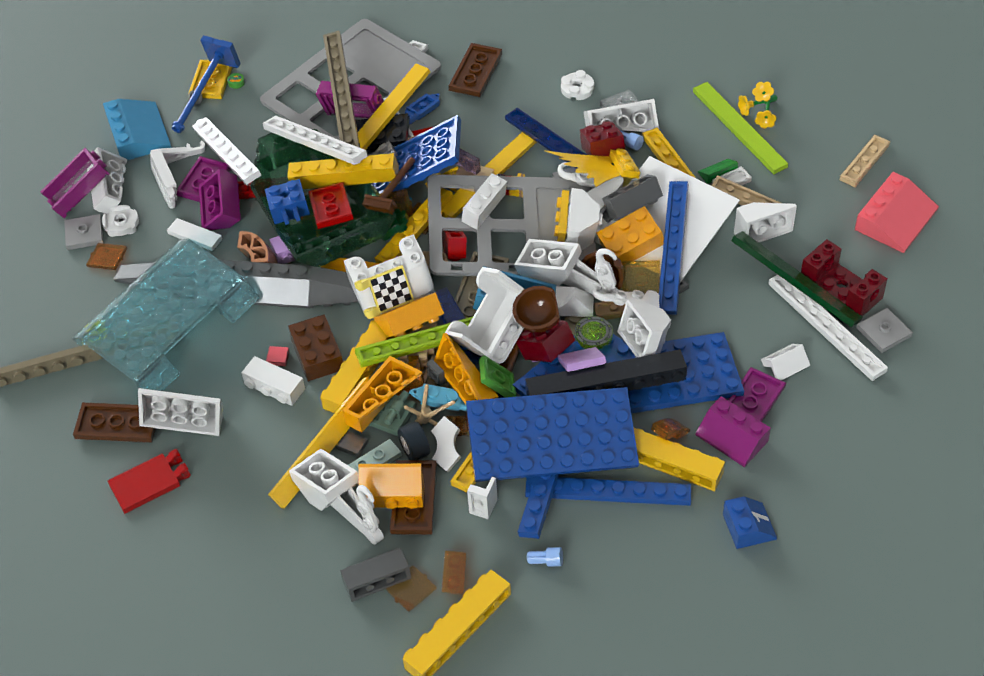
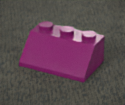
(219, 201)
(733, 431)

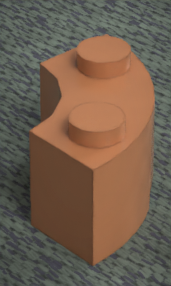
(255, 248)

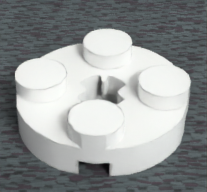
(569, 83)
(127, 226)

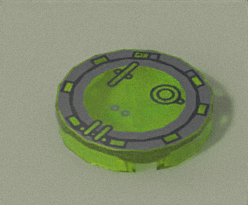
(593, 332)

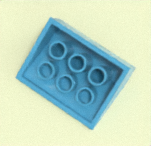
(136, 127)

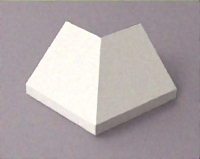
(574, 302)

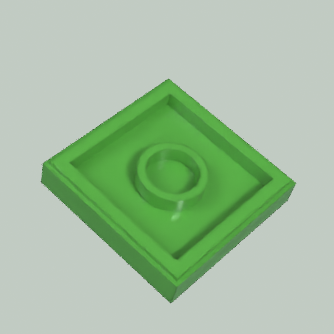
(497, 377)

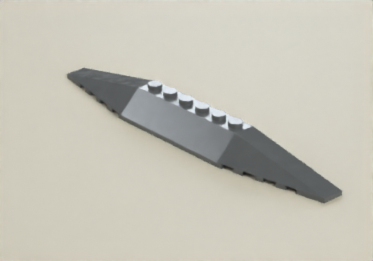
(277, 283)

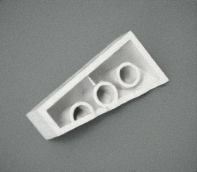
(627, 117)
(109, 189)

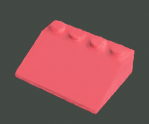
(896, 213)

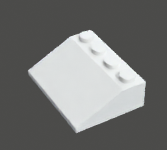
(180, 412)

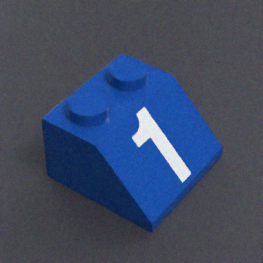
(748, 522)

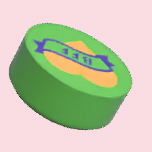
(235, 80)

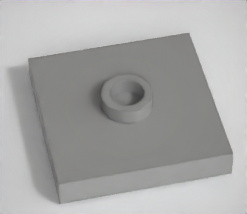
(83, 232)
(884, 330)

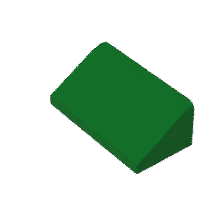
(717, 169)

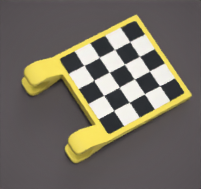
(388, 290)

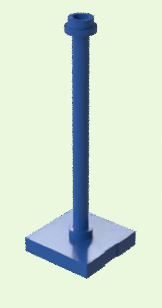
(217, 52)

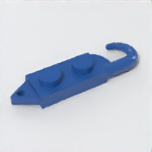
(422, 107)

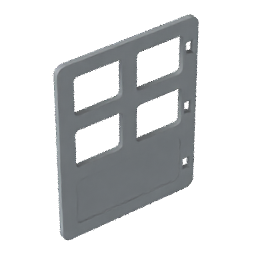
(369, 54)
(538, 223)

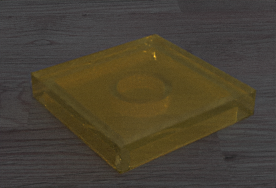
(641, 276)

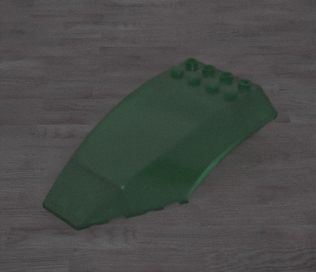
(303, 238)

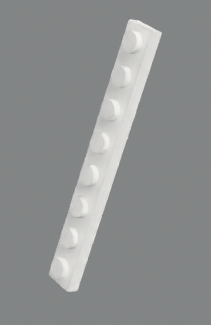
(315, 140)
(226, 151)
(830, 328)

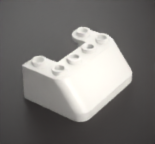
(414, 266)
(493, 326)

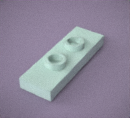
(382, 454)

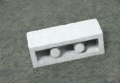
(484, 201)
(273, 381)

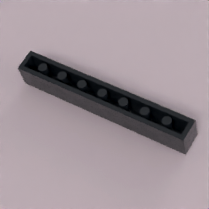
(629, 373)

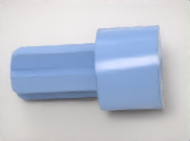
(633, 140)
(552, 557)

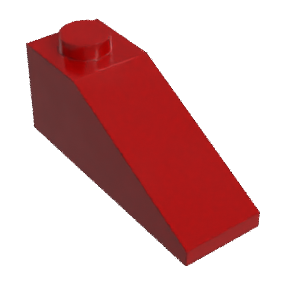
(454, 244)

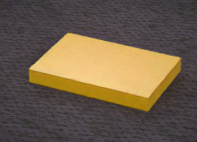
(217, 82)

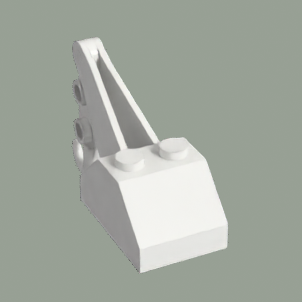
(586, 209)
(559, 264)
(642, 321)
(326, 480)

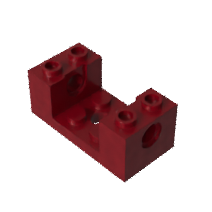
(824, 269)

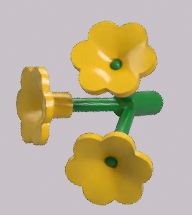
(763, 94)

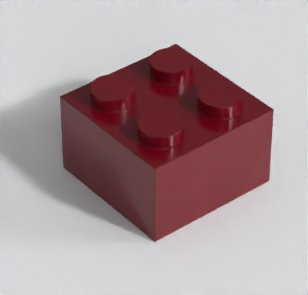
(601, 139)
(545, 345)

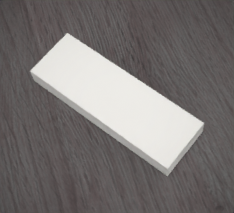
(199, 235)

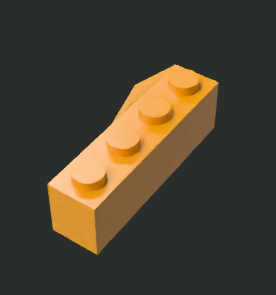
(461, 371)
(377, 392)

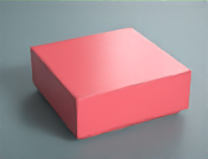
(278, 355)

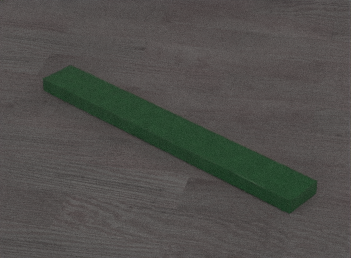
(797, 279)

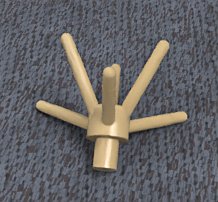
(425, 414)

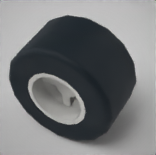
(414, 441)

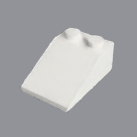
(765, 220)

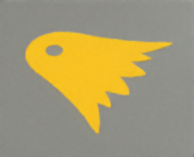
(596, 166)

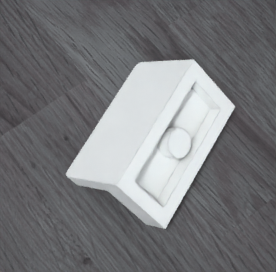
(787, 361)
(482, 500)

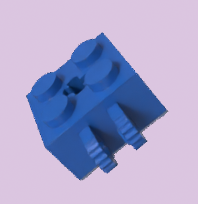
(287, 202)

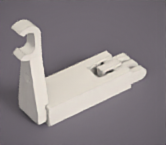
(159, 166)

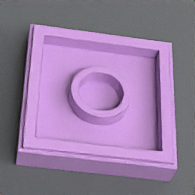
(581, 359)

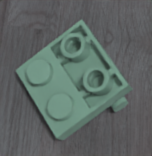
(393, 414)

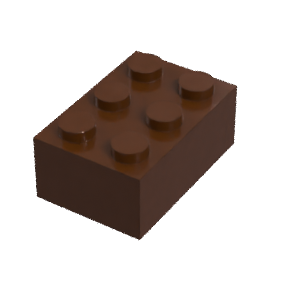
(315, 347)

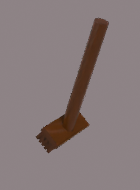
(382, 203)

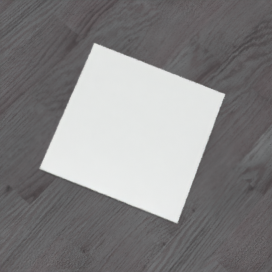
(704, 213)

